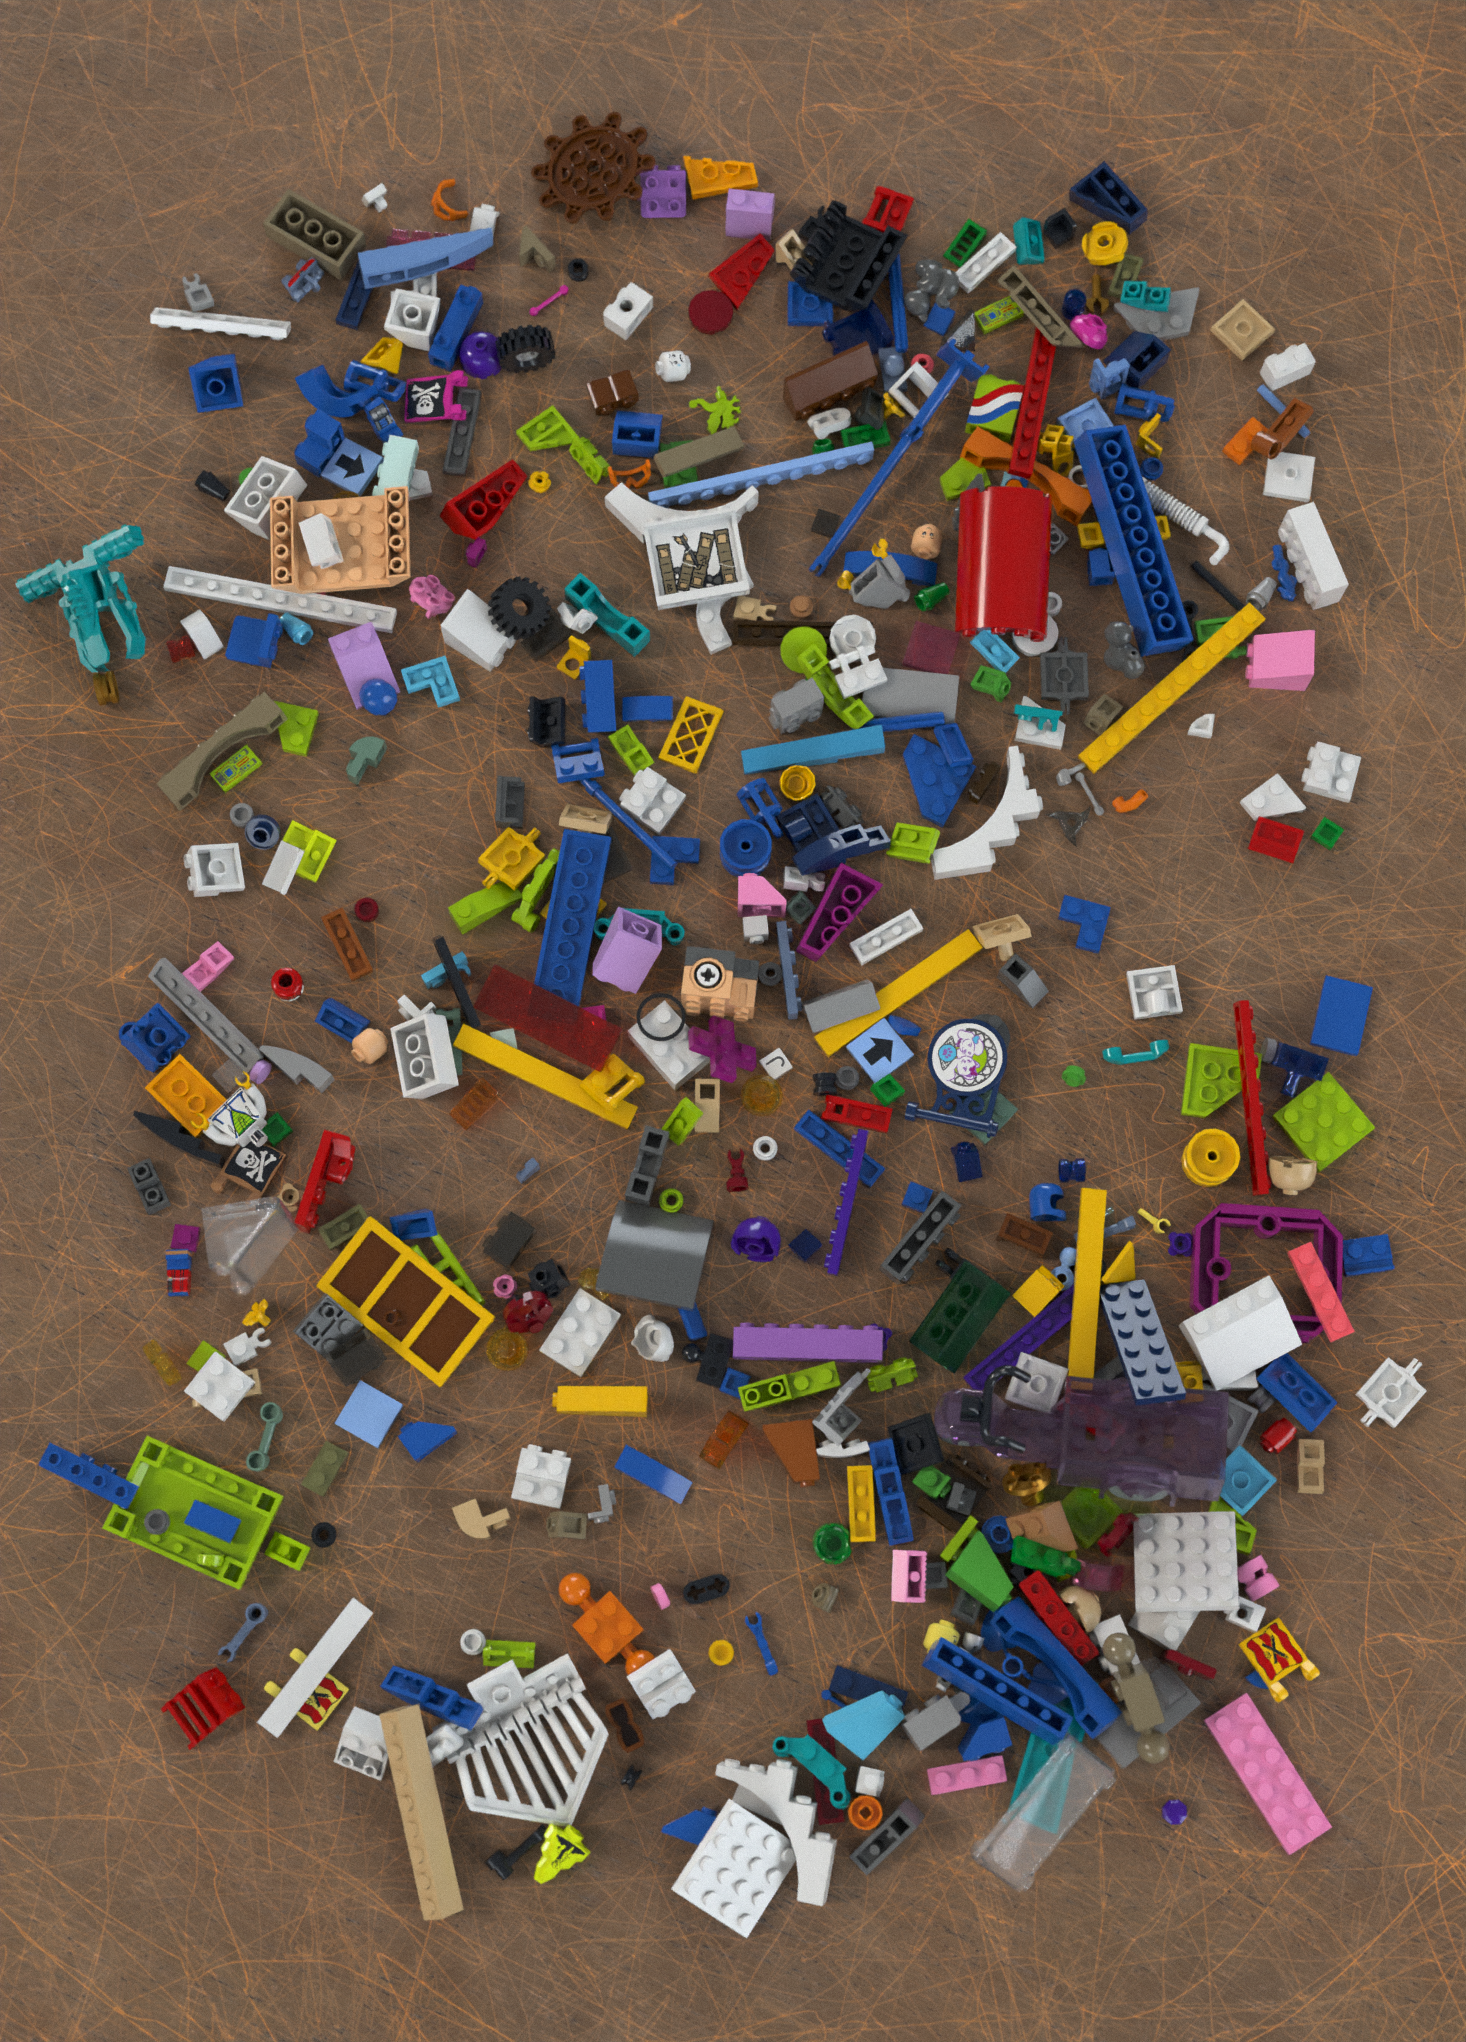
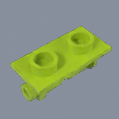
(583, 453)
(900, 1370)
(500, 1652)

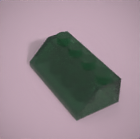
(959, 1317)

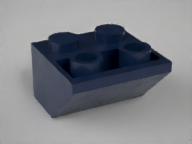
(1143, 353)

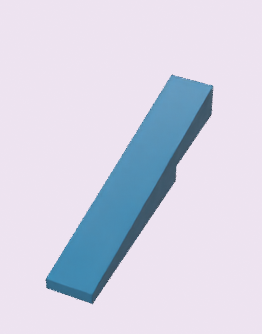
(814, 750)

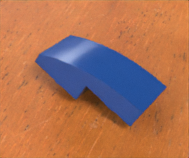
(647, 708)

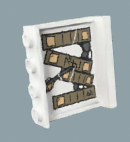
(696, 557)

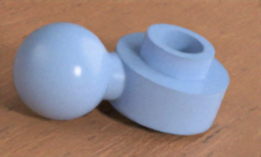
(1068, 1259)

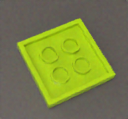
(1323, 1122)

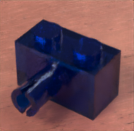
(1298, 1064)

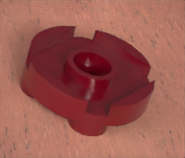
(528, 1313)
(1119, 1534)

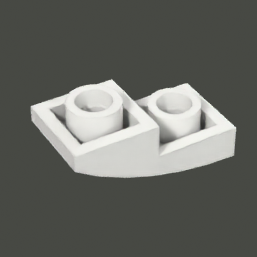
(831, 1450)

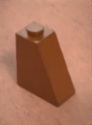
(796, 1449)

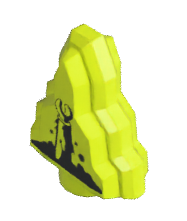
(559, 1852)

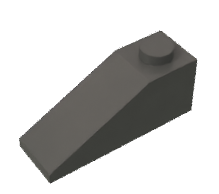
(887, 1836)

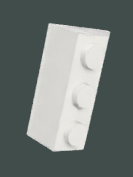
(252, 500)
(1165, 1627)

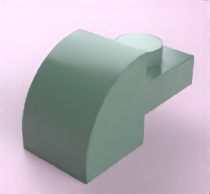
(365, 752)

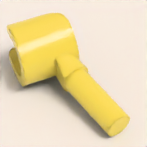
(1154, 1221)

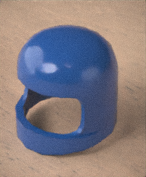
(1043, 1203)

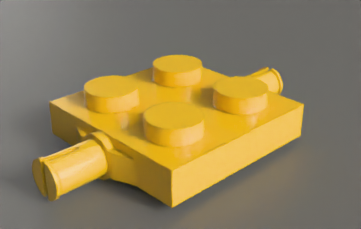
(511, 858)

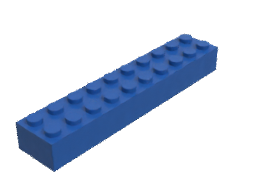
(1133, 540)

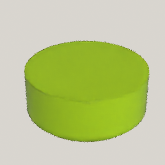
(210, 1559)

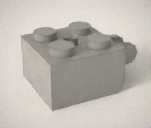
(934, 1720)

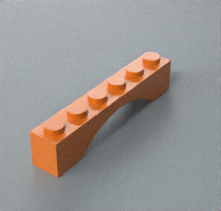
(992, 453)

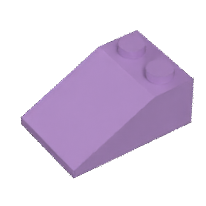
(361, 659)

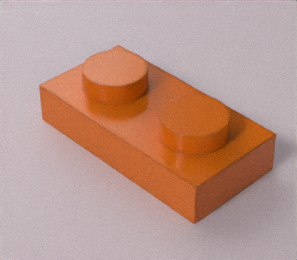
(1240, 445)

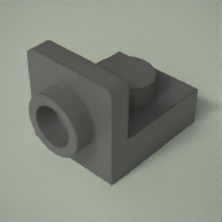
(960, 1499)

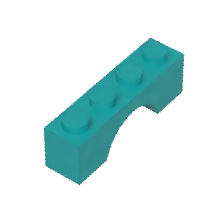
(621, 628)

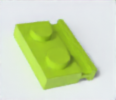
(913, 842)

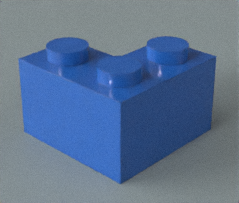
(323, 440)

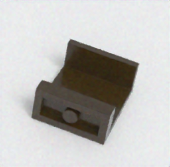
(957, 1469)

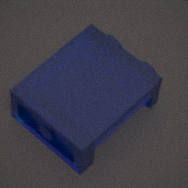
(857, 328)

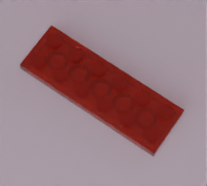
(548, 1018)

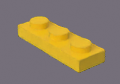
(861, 1503)

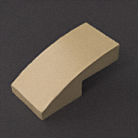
(1310, 1466)

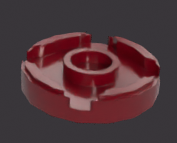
(710, 312)

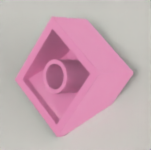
(759, 897)

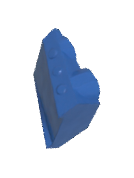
(155, 1038)

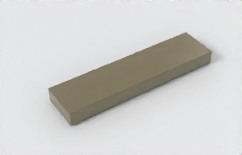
(698, 451)

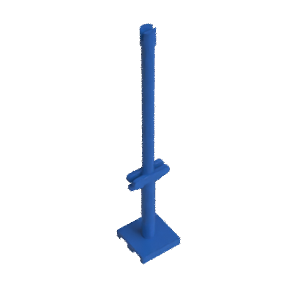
(959, 364)

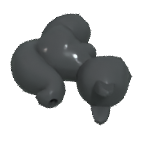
(933, 281)
(1121, 653)

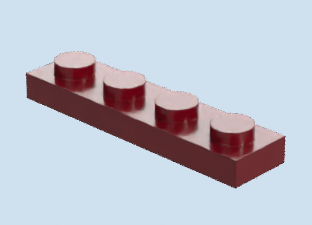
(825, 1810)

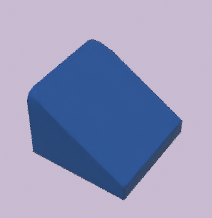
(940, 319)

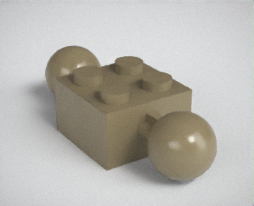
(1139, 1700)

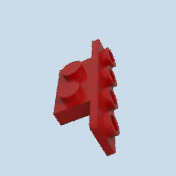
(1058, 1617)

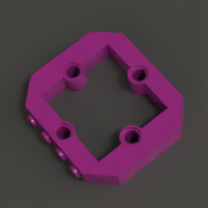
(1206, 1251)

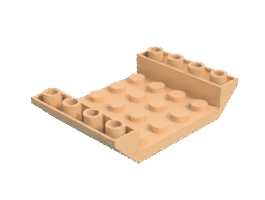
(369, 534)

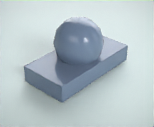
(891, 368)

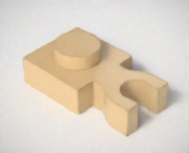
(750, 609)

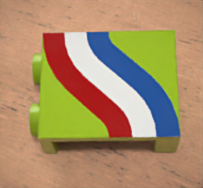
(995, 406)

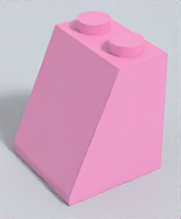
(1281, 660)

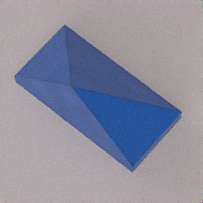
(414, 1225)

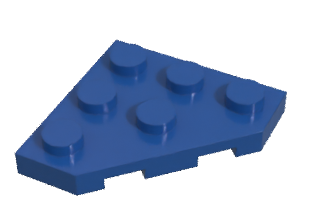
(933, 780)

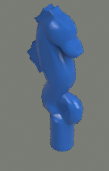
(1287, 581)

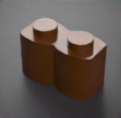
(612, 393)
(627, 1732)

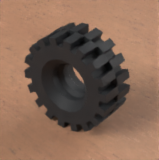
(506, 616)

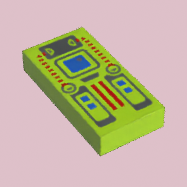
(998, 314)
(236, 768)

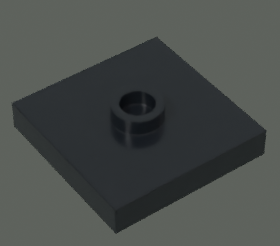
(915, 1444)

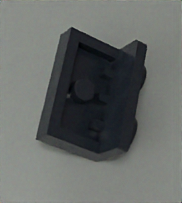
(547, 721)

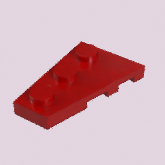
(742, 269)

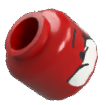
(283, 978)

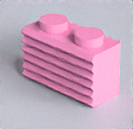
(908, 1576)

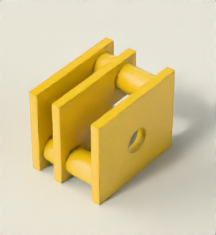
(1038, 1290)

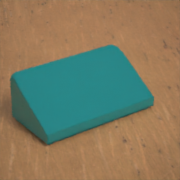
(1028, 241)

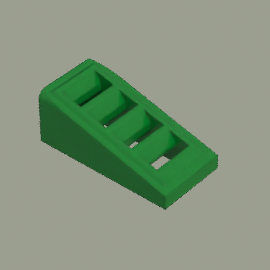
(968, 226)

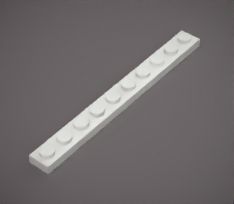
(265, 597)

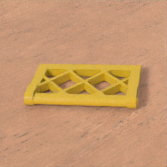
(680, 719)

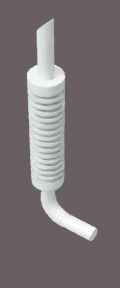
(1187, 518)

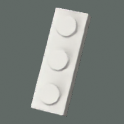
(985, 262)
(886, 937)

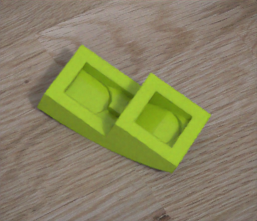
(630, 749)

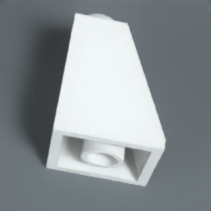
(472, 633)

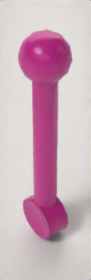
(563, 290)

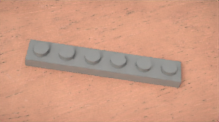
(205, 1015)

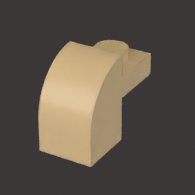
(474, 1524)

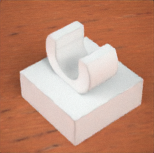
(376, 198)

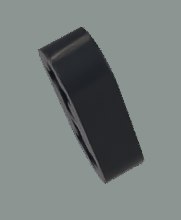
(704, 1583)

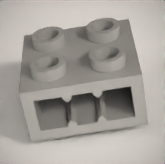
(796, 706)

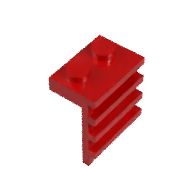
(214, 1699)

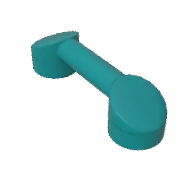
(1114, 1054)

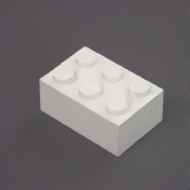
(424, 1056)
(672, 1056)

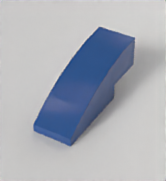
(653, 1474)

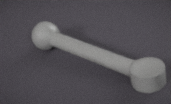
(1098, 809)

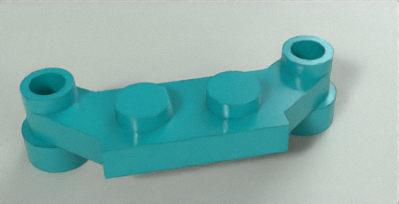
(658, 917)
(819, 1762)

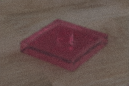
(931, 648)

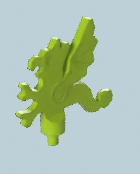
(720, 408)

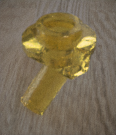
(588, 1280)

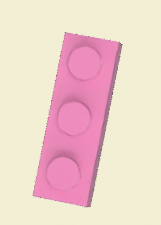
(966, 1775)

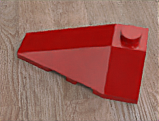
(483, 503)

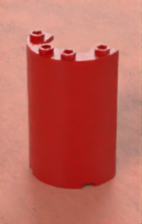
(1003, 562)

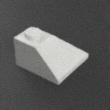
(413, 318)

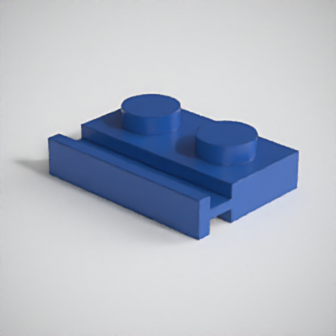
(1367, 1255)

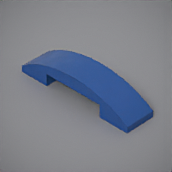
(914, 568)

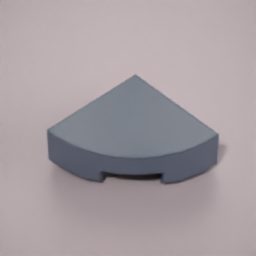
(530, 1168)

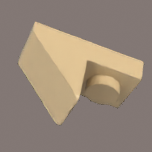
(789, 249)

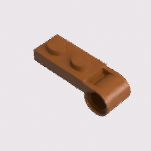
(1282, 430)

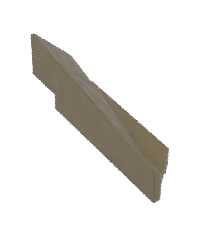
(1038, 309)

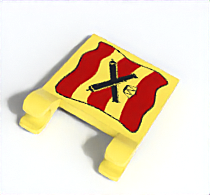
(321, 1701)

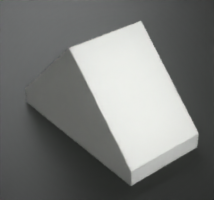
(202, 634)

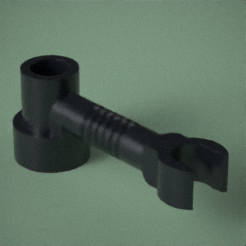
(1192, 608)
(502, 1864)

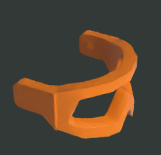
(453, 214)
(646, 468)

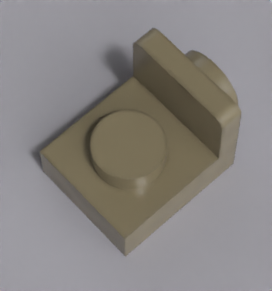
(1102, 714)
(566, 1525)

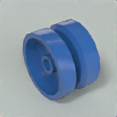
(750, 835)

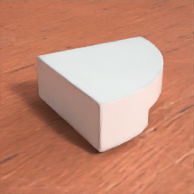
(1202, 726)

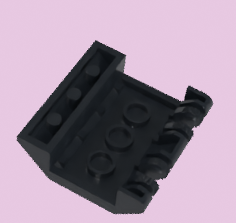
(846, 259)

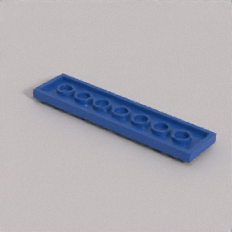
(572, 914)

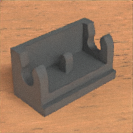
(509, 802)

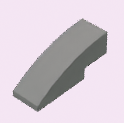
(298, 1067)

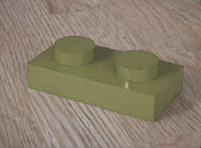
(1127, 270)
(343, 1227)
(324, 1468)

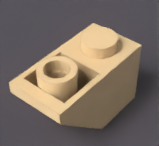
(707, 1100)

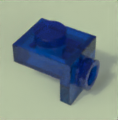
(966, 1161)

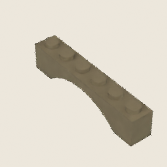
(184, 781)

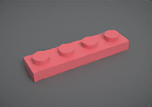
(1320, 1292)

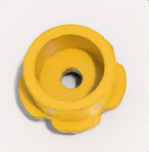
(539, 487)

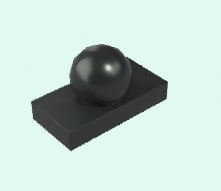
(871, 409)

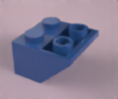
(636, 434)

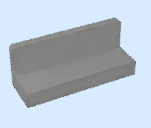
(841, 1005)

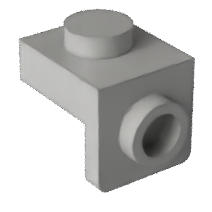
(607, 1499)

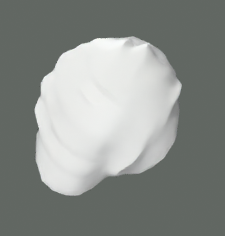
(653, 1339)

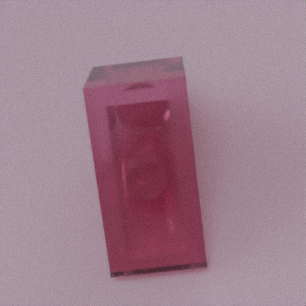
(1099, 1575)

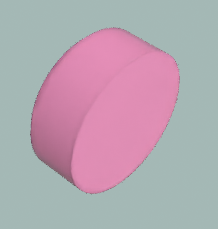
(660, 1596)

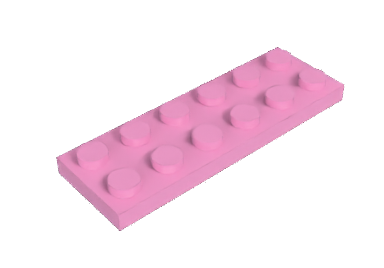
(1267, 1773)

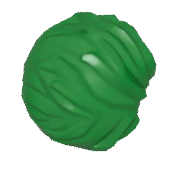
(832, 1543)

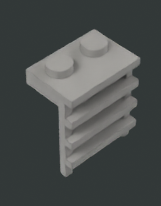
(836, 1418)

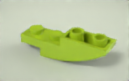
(789, 1386)

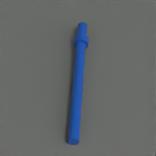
(595, 790)

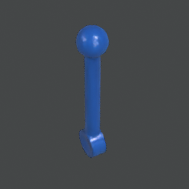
(826, 1695)

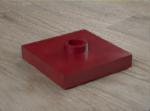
(1188, 1665)

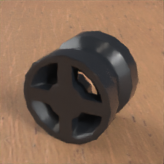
(824, 1084)

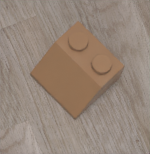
(1044, 1525)

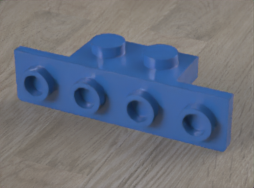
(88, 1475)

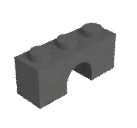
(647, 1166)

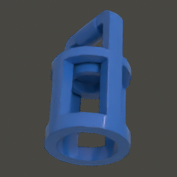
(380, 377)
(1150, 405)
(767, 814)

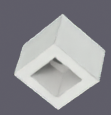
(755, 929)

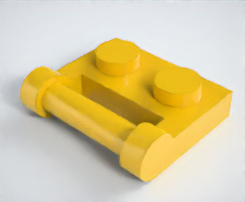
(600, 1083)

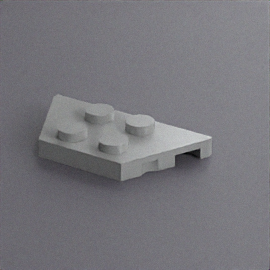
(1163, 324)

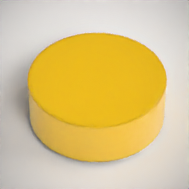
(721, 1652)

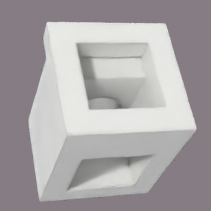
(1252, 1618)
(869, 1781)

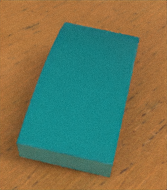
(1144, 297)

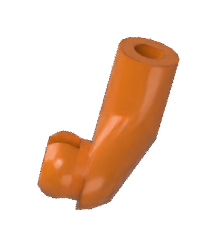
(1131, 804)

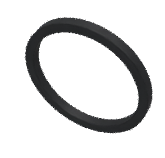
(665, 996)

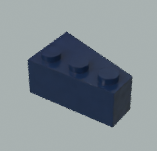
(1109, 198)

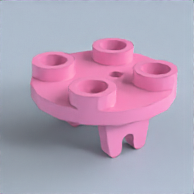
(431, 595)

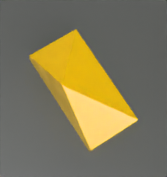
(385, 355)
(1122, 1268)

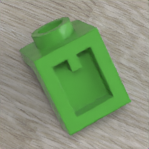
(991, 682)
(933, 1482)

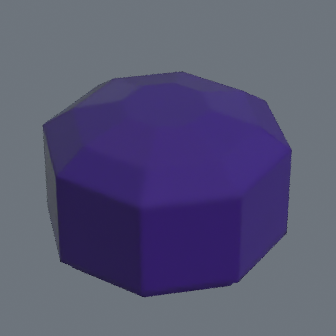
(1174, 1812)

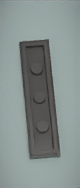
(462, 433)

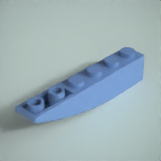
(421, 258)

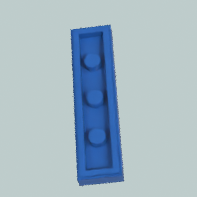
(836, 1146)

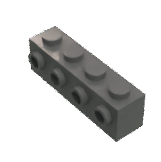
(920, 1237)

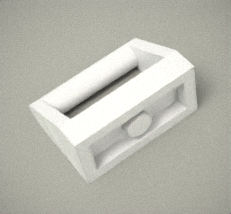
(921, 379)

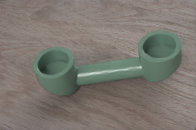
(259, 1459)

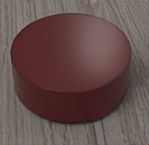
(366, 909)

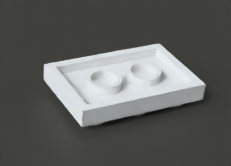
(580, 1332)

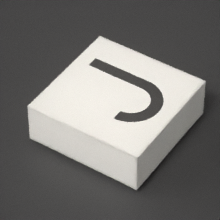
(776, 1064)

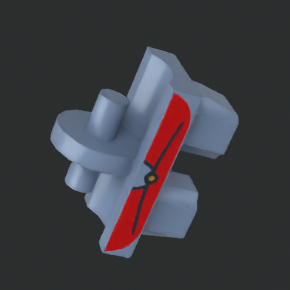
(304, 280)

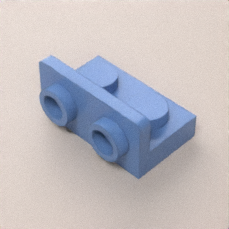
(1109, 379)

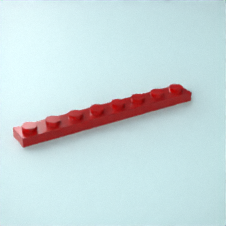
(1032, 406)
(1250, 1091)

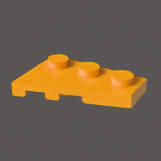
(716, 178)

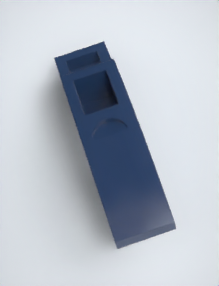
(839, 846)

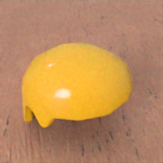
(797, 782)

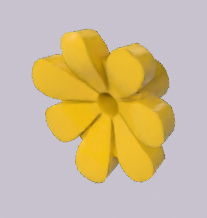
(892, 406)
(257, 1314)

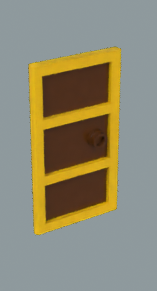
(405, 1301)

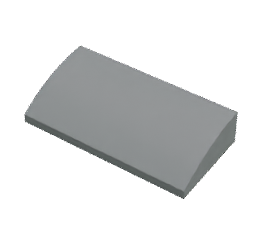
(913, 693)
(1122, 1740)

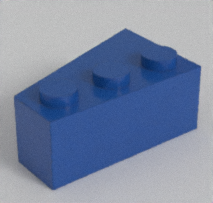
(598, 696)

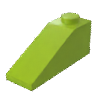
(482, 905)

